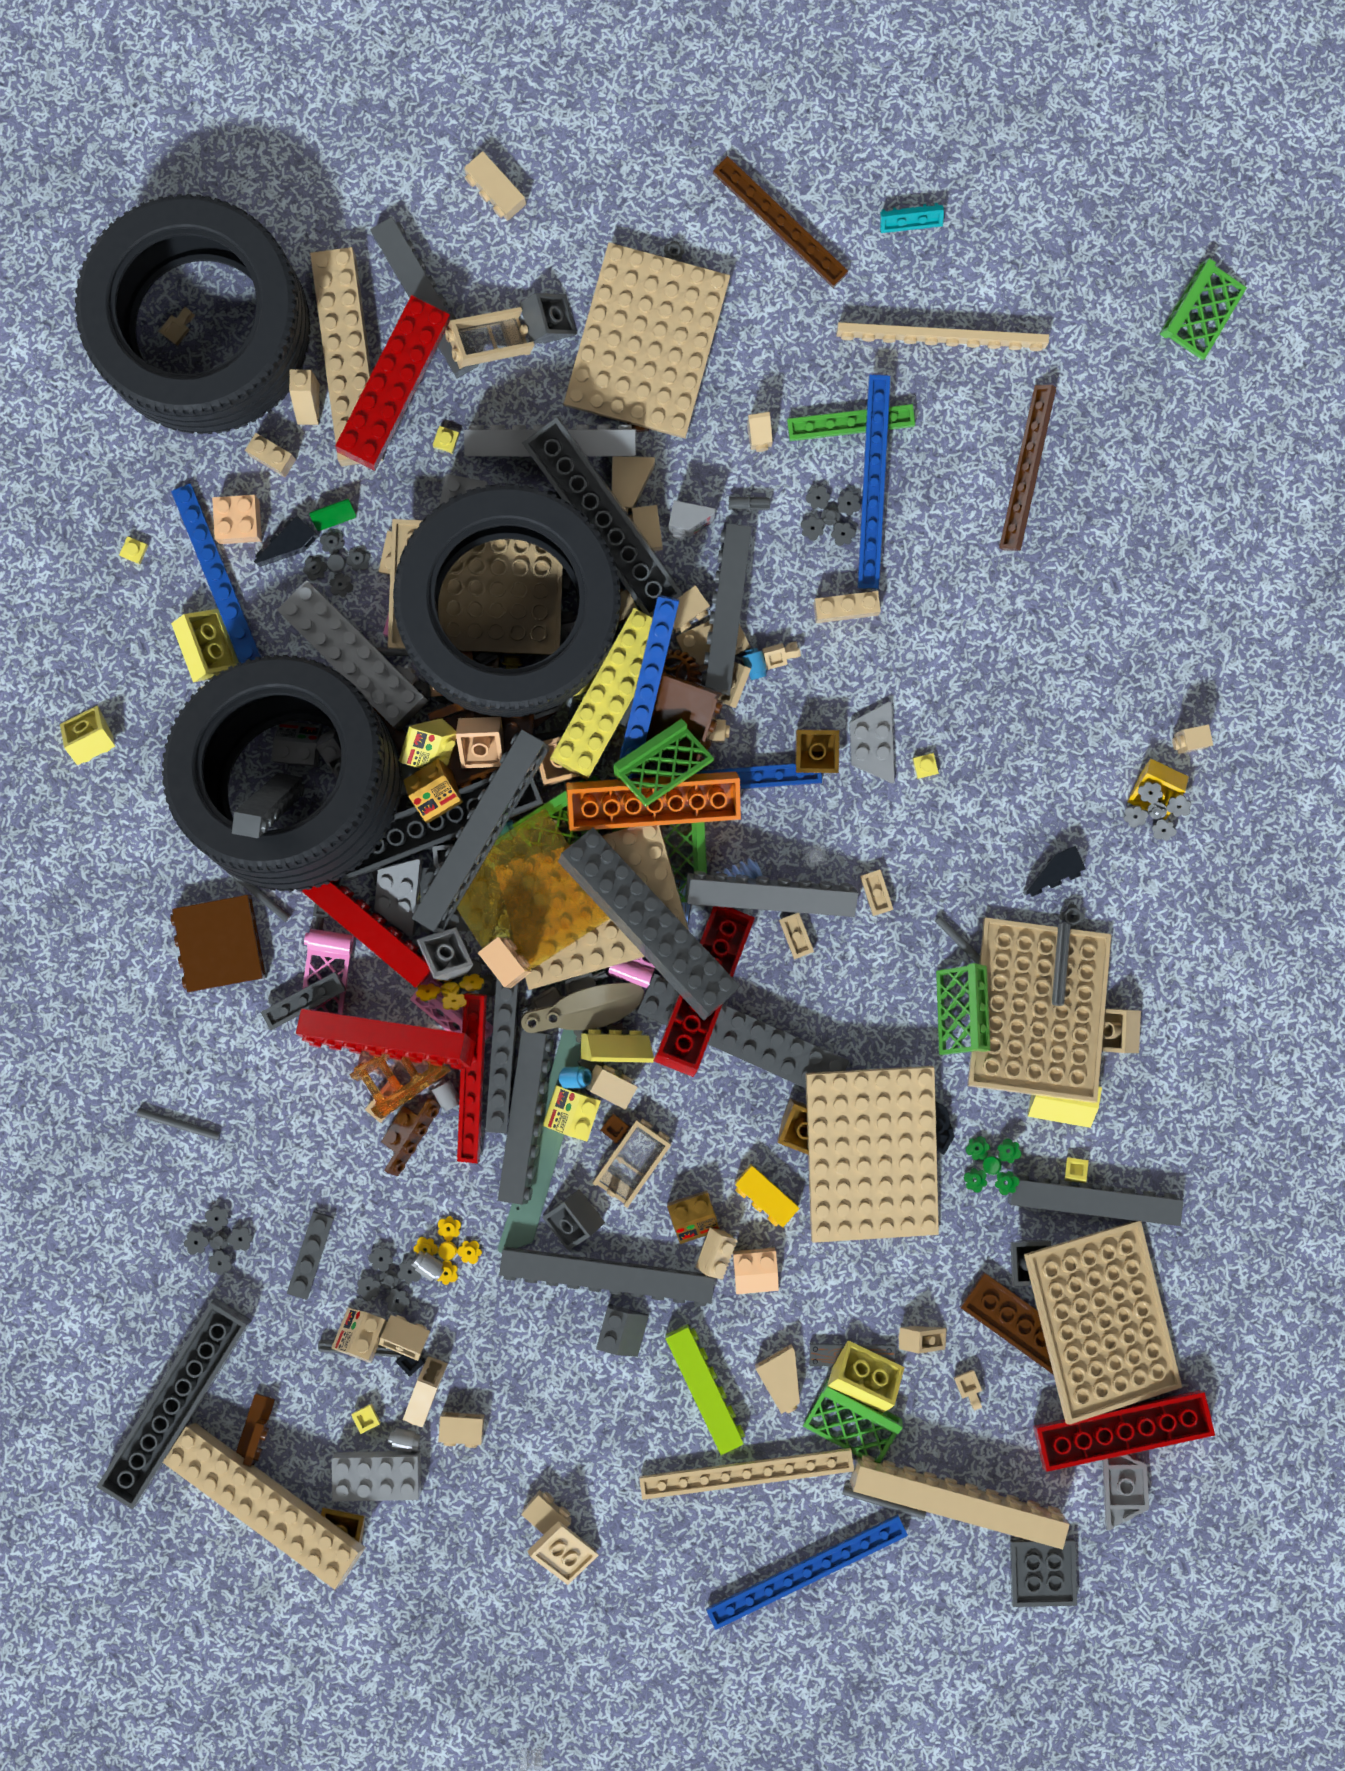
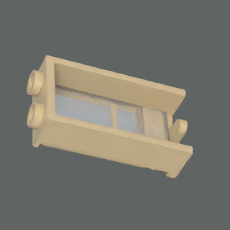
(488, 337)
(633, 1162)

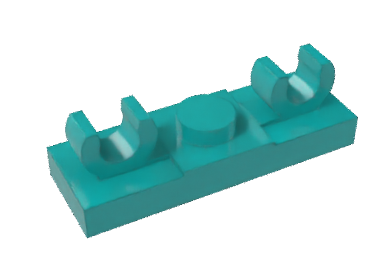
(911, 218)

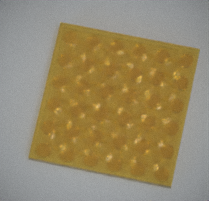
(529, 895)

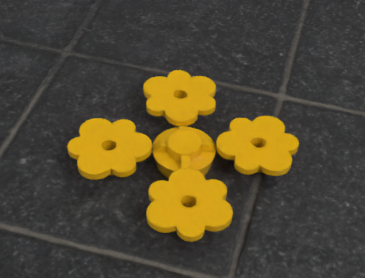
(450, 991)
(448, 1250)

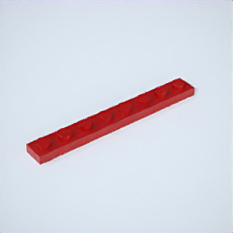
(472, 1081)

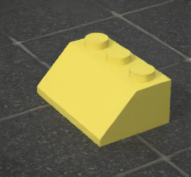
(204, 644)
(616, 1046)
(1064, 1110)
(866, 1377)

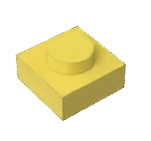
(446, 439)
(133, 550)
(925, 766)
(1076, 1170)
(365, 1418)

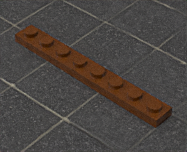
(780, 222)
(1027, 467)

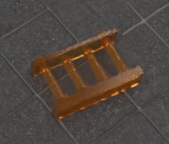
(401, 1093)

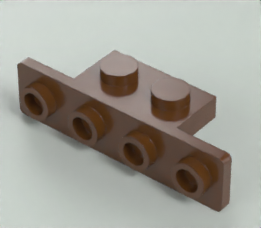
(406, 1134)
(255, 1429)

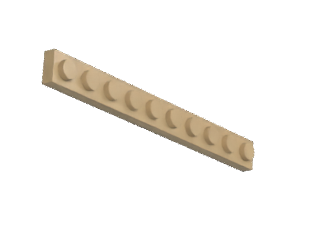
(933, 336)
(746, 1473)

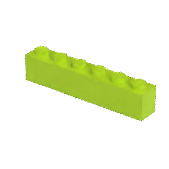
(704, 1389)

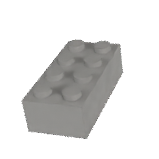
(376, 1476)

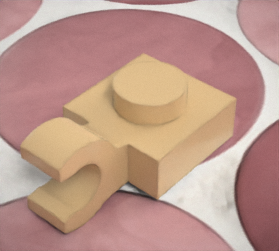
(175, 328)
(777, 655)
(969, 1387)

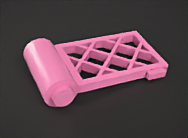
(328, 945)
(635, 972)

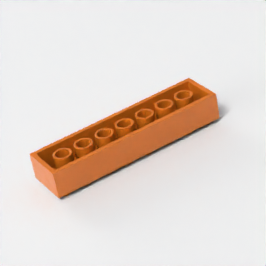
(613, 805)

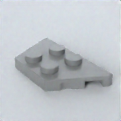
(873, 743)
(398, 893)
(1124, 1489)

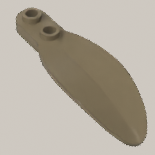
(587, 1008)

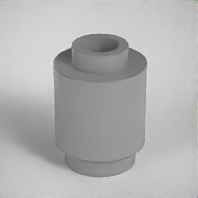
(445, 1094)
(427, 1266)
(404, 1440)

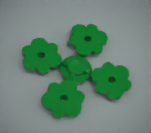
(992, 1165)

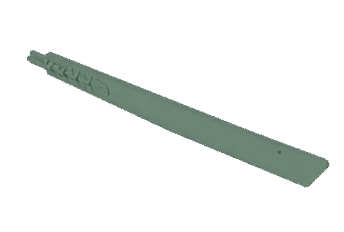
(523, 1222)

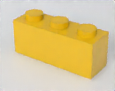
(766, 1196)

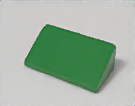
(333, 515)

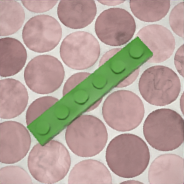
(845, 423)

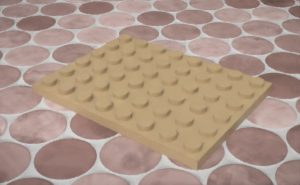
(646, 340)
(493, 597)
(607, 945)
(1032, 1042)
(872, 1153)
(1103, 1321)

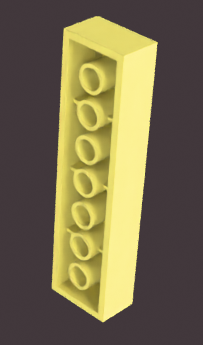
(605, 700)

